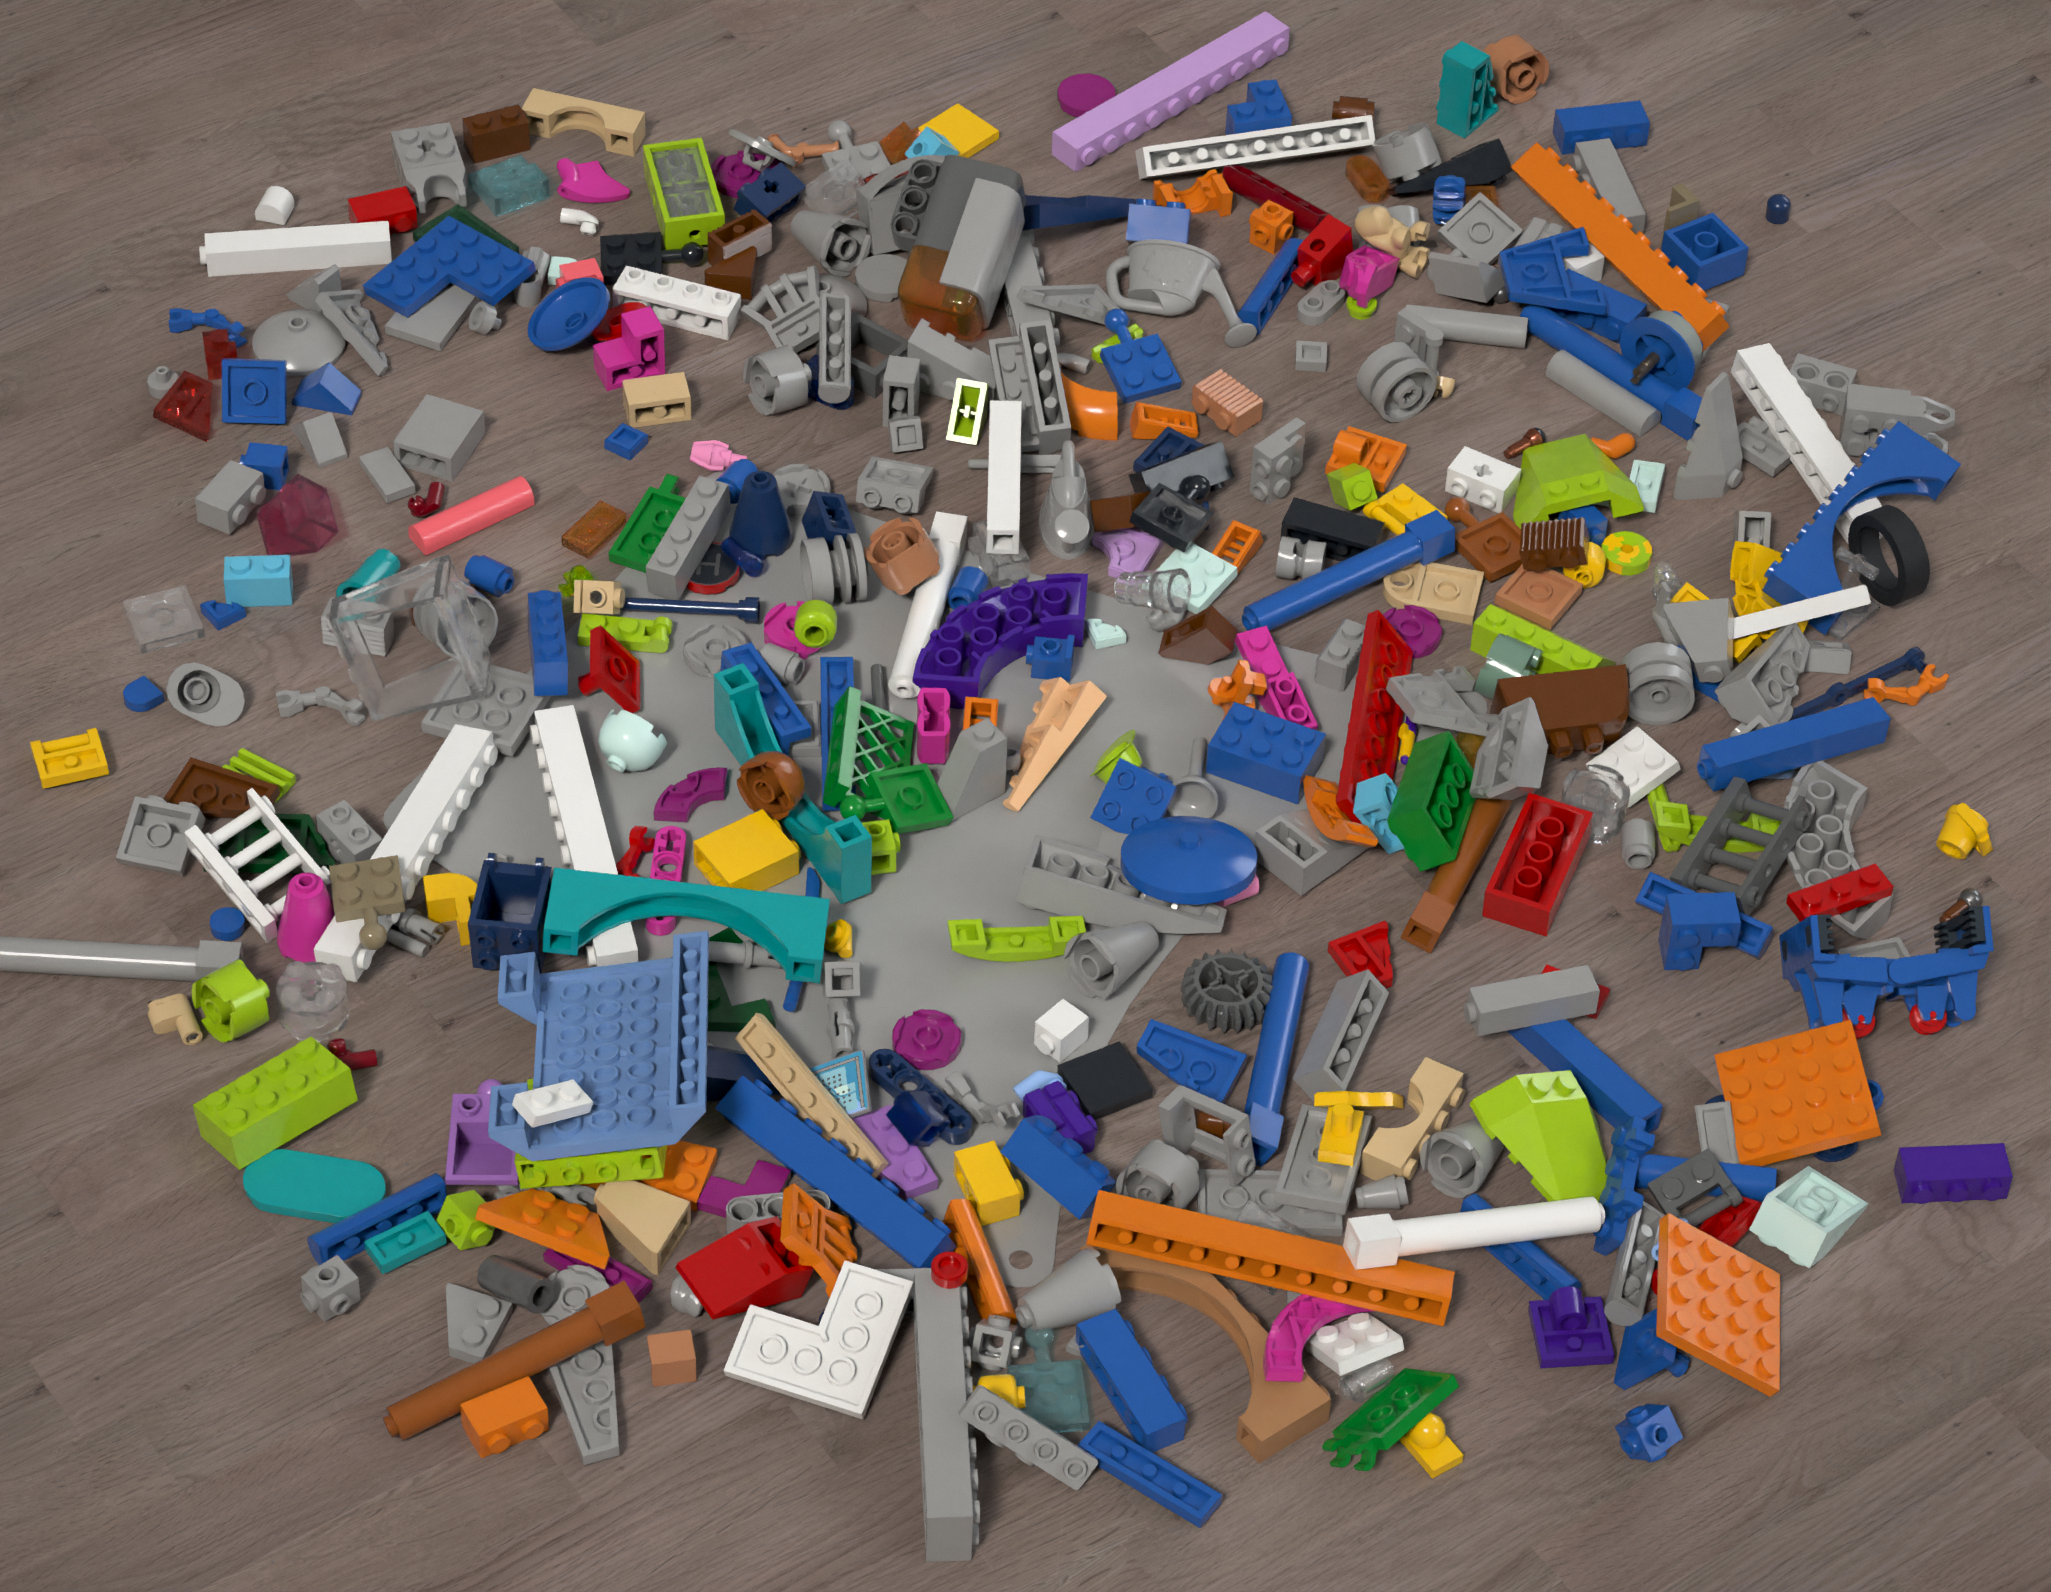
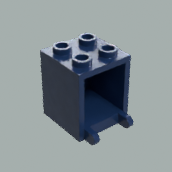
(509, 911)

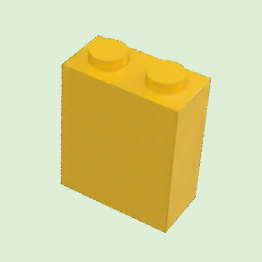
(747, 854)

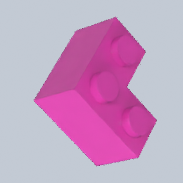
(633, 355)

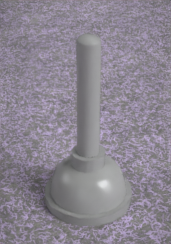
(1194, 793)

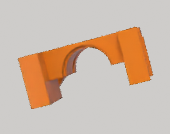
(1206, 194)

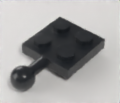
(642, 252)
(1175, 516)

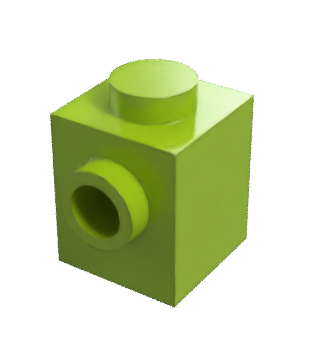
(459, 1220)

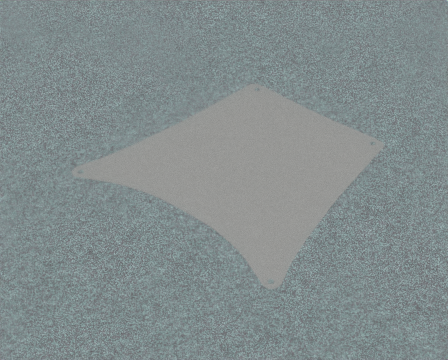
(940, 871)

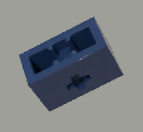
(771, 194)
(827, 517)

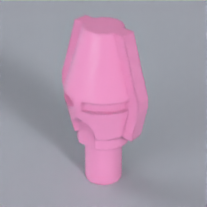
(713, 455)

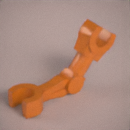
(1909, 695)

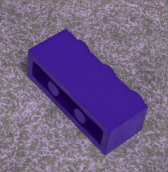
(1953, 1173)

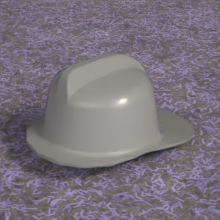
(205, 694)

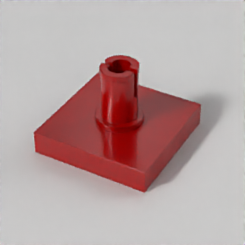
(612, 671)

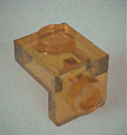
(898, 142)

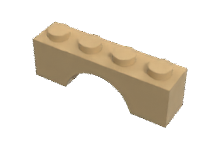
(553, 112)
(1432, 1095)

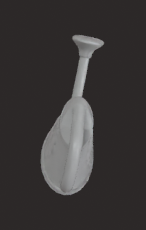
(1169, 279)
(1066, 511)

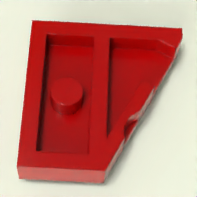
(1364, 951)

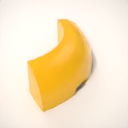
(1748, 570)

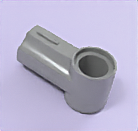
(529, 291)

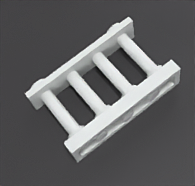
(225, 869)

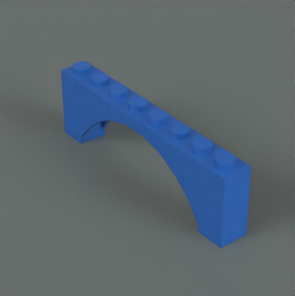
(1898, 465)

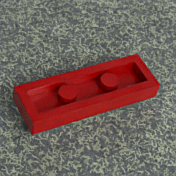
(1841, 893)

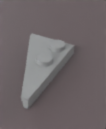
(1076, 300)
(354, 324)

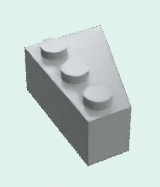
(946, 360)

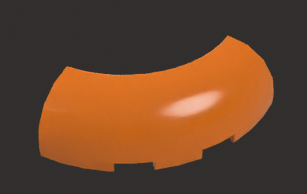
(1091, 411)

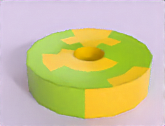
(1627, 553)

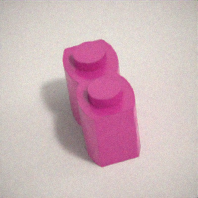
(933, 725)

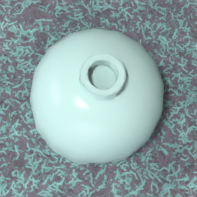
(629, 742)

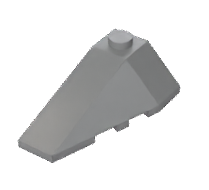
(1714, 448)
(1766, 679)

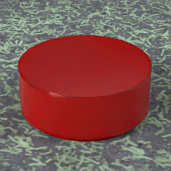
(949, 1270)

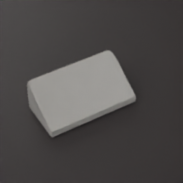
(1828, 657)

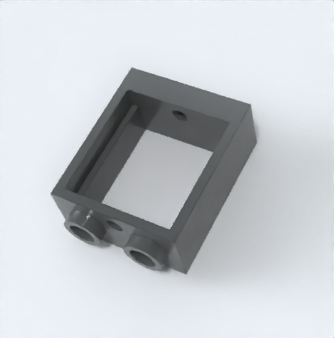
(880, 339)

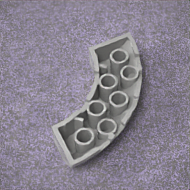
(1826, 845)

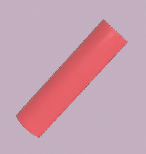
(472, 515)

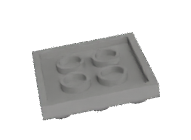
(505, 711)

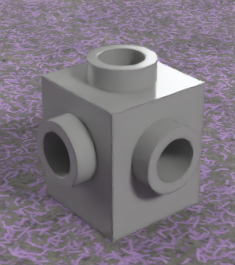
(330, 1288)
(983, 1349)

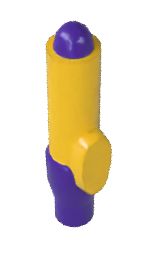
(1407, 735)

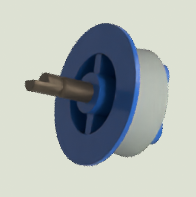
(1663, 346)

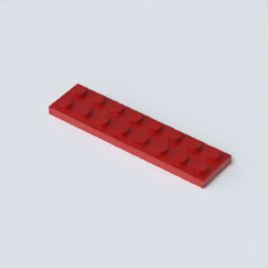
(1374, 715)

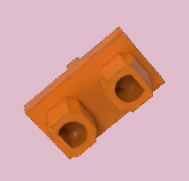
(1237, 687)

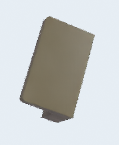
(1682, 208)

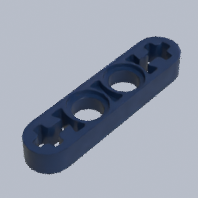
(904, 1072)

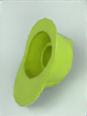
(1121, 748)

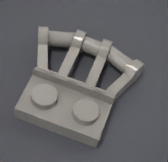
(800, 324)

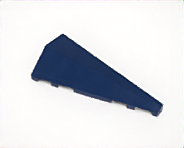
(1057, 211)

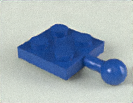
(1137, 366)

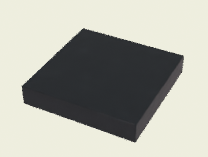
(1105, 1080)

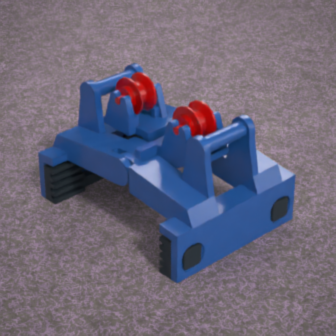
(1934, 986)

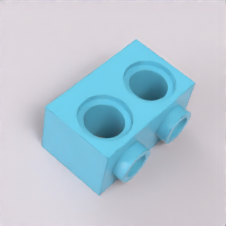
(1372, 807)

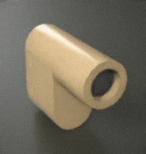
(175, 1014)

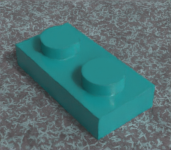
(405, 1242)

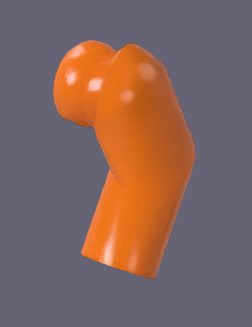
(1616, 446)

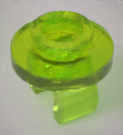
(576, 573)

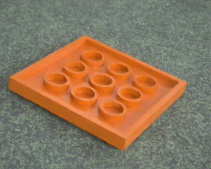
(1797, 1094)
(1718, 1305)

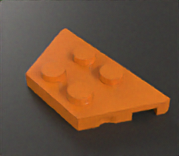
(550, 1223)

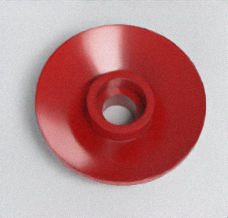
(611, 325)

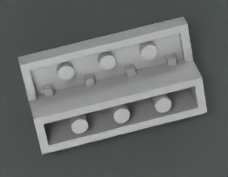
(1029, 372)

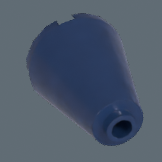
(761, 517)

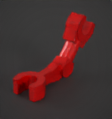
(638, 844)

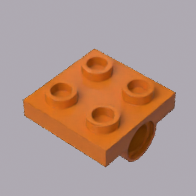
(1368, 450)

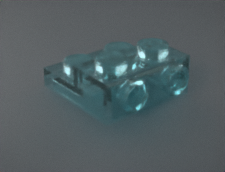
(510, 185)

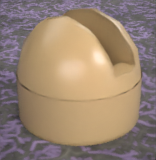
(1444, 384)

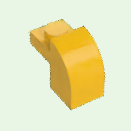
(450, 899)

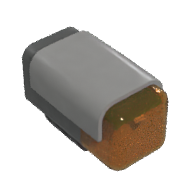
(957, 242)

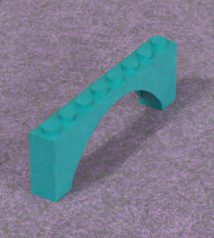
(836, 849)
(593, 902)

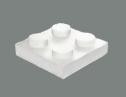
(1639, 761)
(1354, 1343)

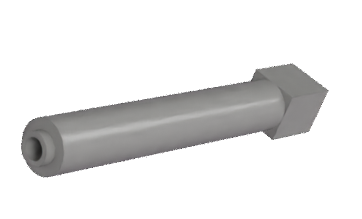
(116, 959)

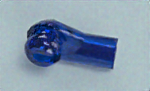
(745, 559)

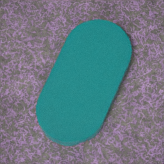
(312, 1185)

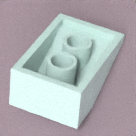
(1806, 1216)

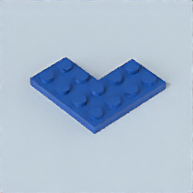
(446, 256)

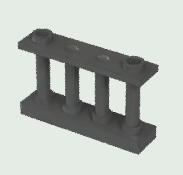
(1723, 825)

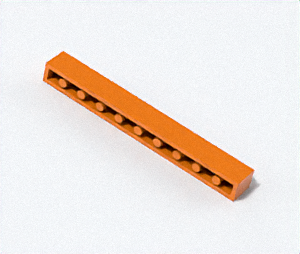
(1615, 240)
(1267, 1258)

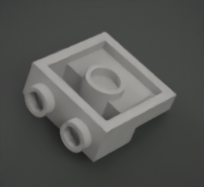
(1276, 461)
(893, 485)
(156, 834)

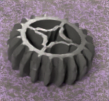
(1225, 1000)

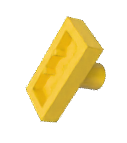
(1340, 1135)

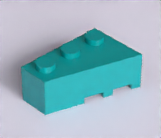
(1465, 90)

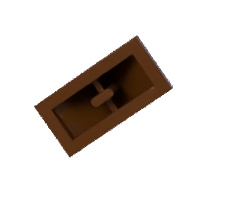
(735, 273)
(1115, 511)

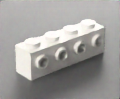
(680, 302)

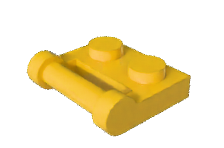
(1400, 505)
(69, 759)

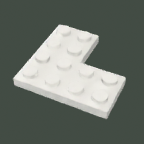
(830, 1362)

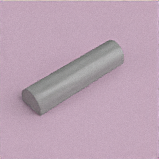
(1475, 326)
(834, 347)
(1602, 393)
(1633, 1268)

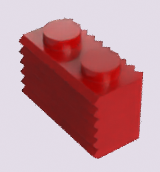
(388, 205)

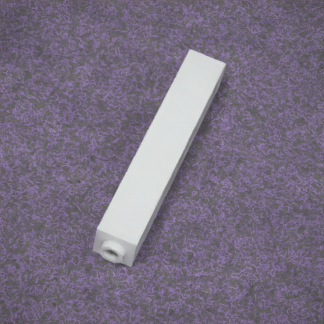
(296, 248)
(1004, 477)

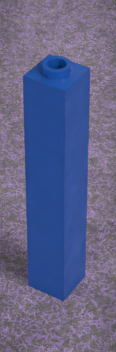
(1793, 743)
(1604, 1083)

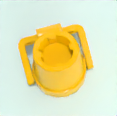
(1962, 832)

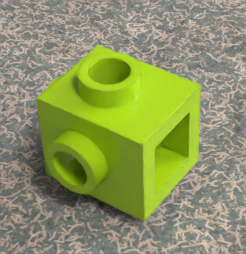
(884, 845)

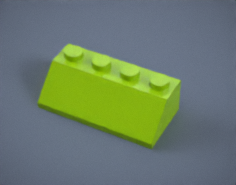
(1558, 652)

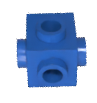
(1648, 1432)

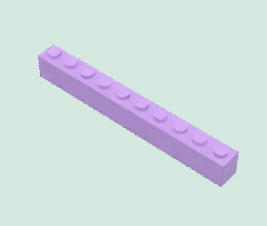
(1170, 91)

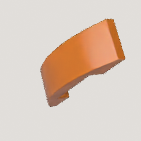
(1330, 821)

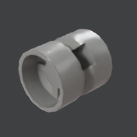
(1299, 558)

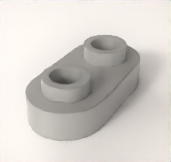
(1320, 303)

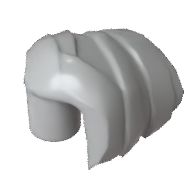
(683, 1298)

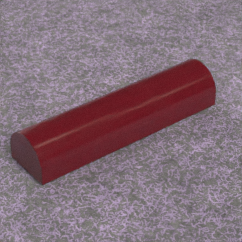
(1259, 190)

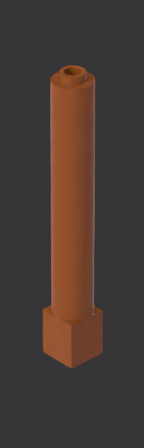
(1453, 877)
(606, 1318)

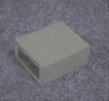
(439, 437)

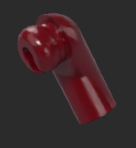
(433, 502)
(353, 1060)

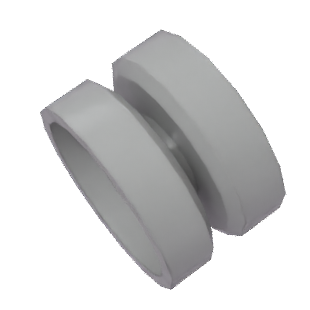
(1396, 382)
(1659, 683)

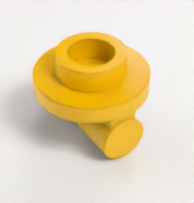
(839, 938)

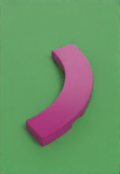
(1293, 1329)

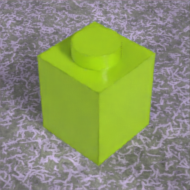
(1352, 486)

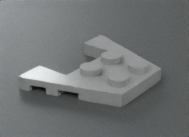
(1436, 703)

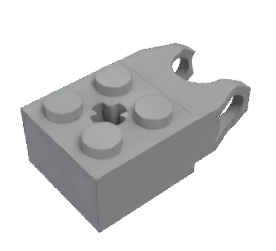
(429, 164)
(1873, 409)

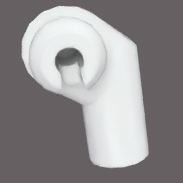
(579, 217)

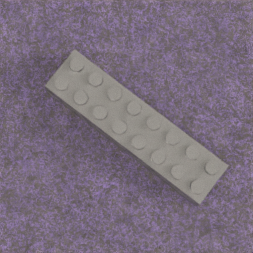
(945, 1438)

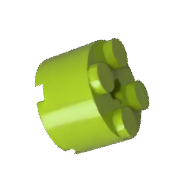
(231, 1001)

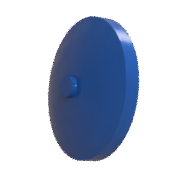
(1188, 860)

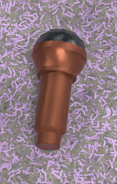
(1533, 437)

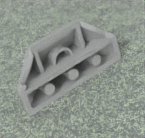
(1511, 755)

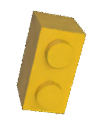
(987, 1182)

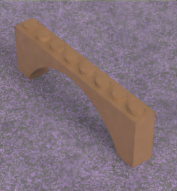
(1277, 1409)

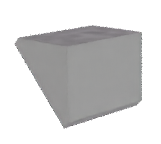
(1464, 277)

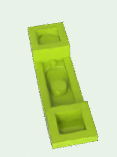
(1677, 824)
(1013, 943)

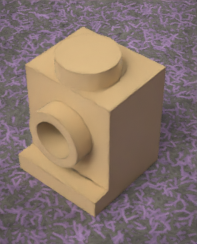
(585, 596)

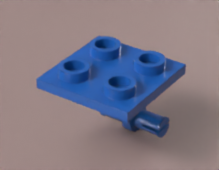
(1133, 797)

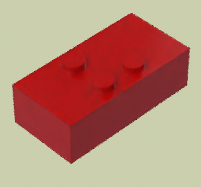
(1537, 864)

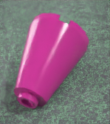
(304, 917)

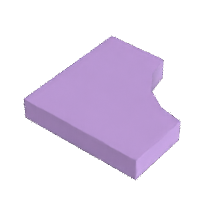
(1127, 549)

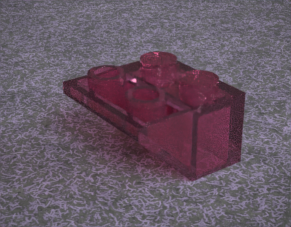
(297, 519)

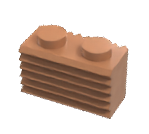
(1227, 402)

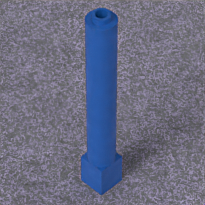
(1676, 407)
(1422, 541)
(1275, 1053)

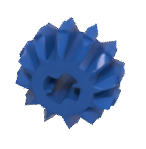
(1448, 198)

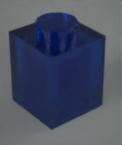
(917, 1118)

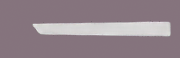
(1801, 611)

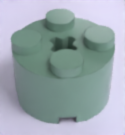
(1506, 659)

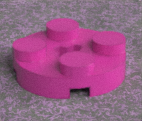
(778, 632)

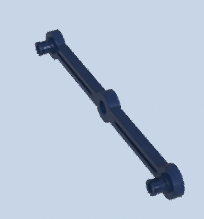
(1840, 692)

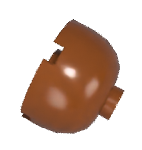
(771, 783)

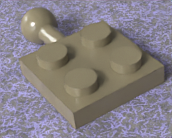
(367, 891)

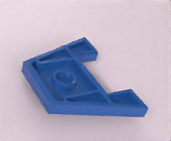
(1538, 276)

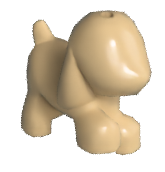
(1394, 238)

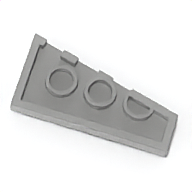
(589, 1401)

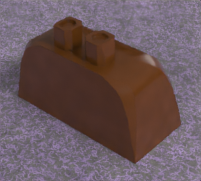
(1574, 707)

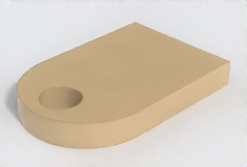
(1440, 588)

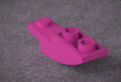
(1283, 693)

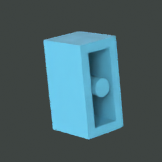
(258, 580)

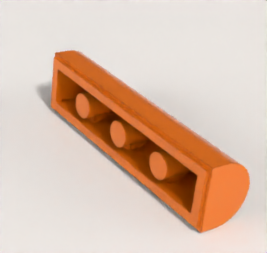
(983, 1274)

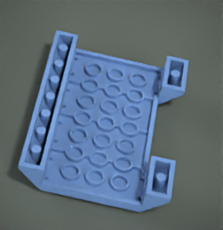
(624, 1036)

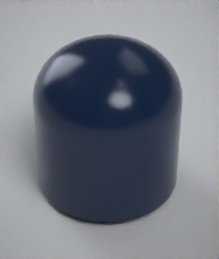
(1778, 209)

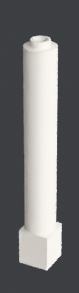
(929, 601)
(1380, 1240)

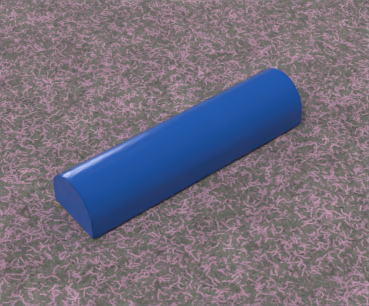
(1271, 286)
(1753, 934)
(1749, 1180)
(348, 1235)
(1526, 1259)

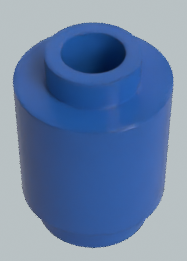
(735, 477)
(489, 575)
(967, 586)

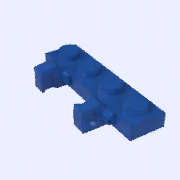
(1618, 1196)

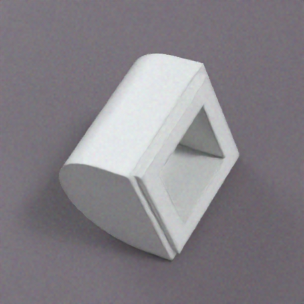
(275, 206)

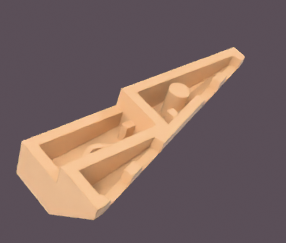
(1057, 723)

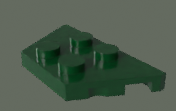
(302, 829)

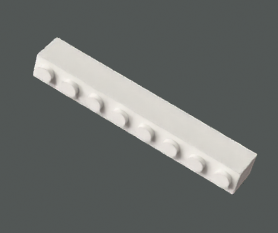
(1255, 147)
(1797, 426)

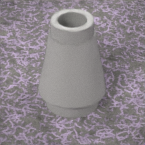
(1382, 1194)

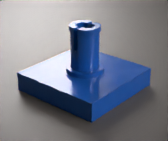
(254, 391)
(1646, 1354)

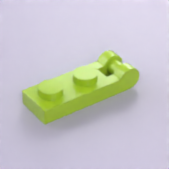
(632, 633)

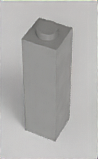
(1531, 1000)

